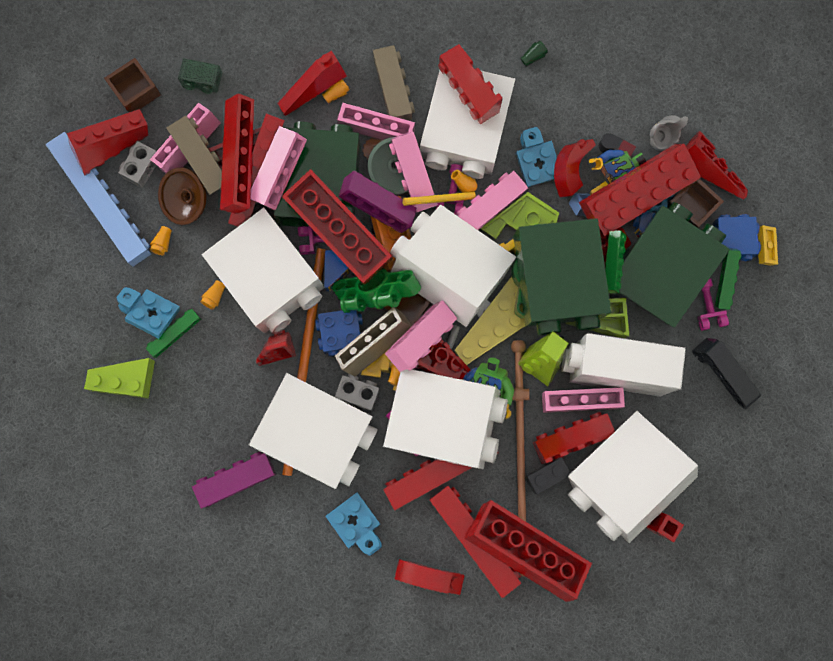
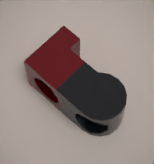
(612, 142)

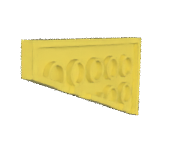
(493, 326)

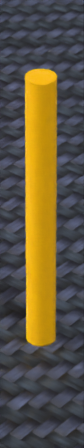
(438, 198)

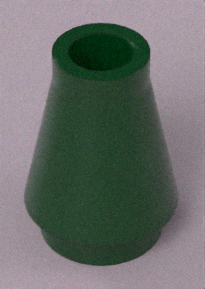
(534, 53)

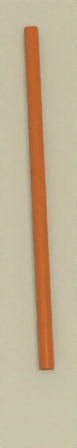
(308, 336)

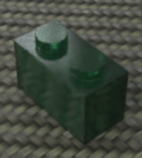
(200, 76)

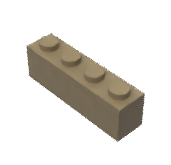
(392, 83)
(197, 153)
(373, 342)

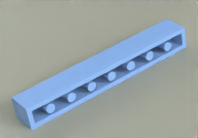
(101, 203)

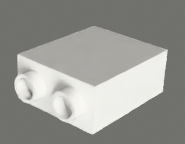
(457, 138)
(452, 262)
(264, 272)
(625, 365)
(445, 418)
(313, 432)
(631, 478)

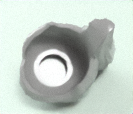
(667, 132)

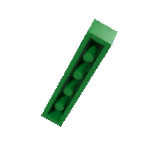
(615, 260)
(728, 279)
(173, 333)

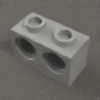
(144, 166)
(355, 398)

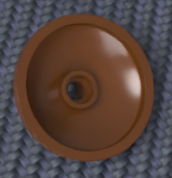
(182, 196)

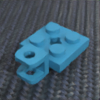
(531, 152)
(138, 309)
(363, 531)

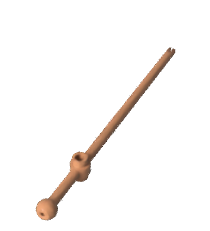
(520, 395)

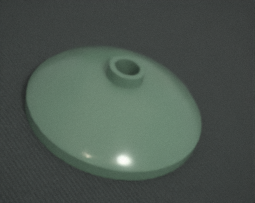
(381, 170)

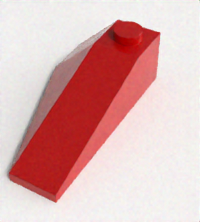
(318, 78)
(714, 168)
(276, 349)
(443, 362)

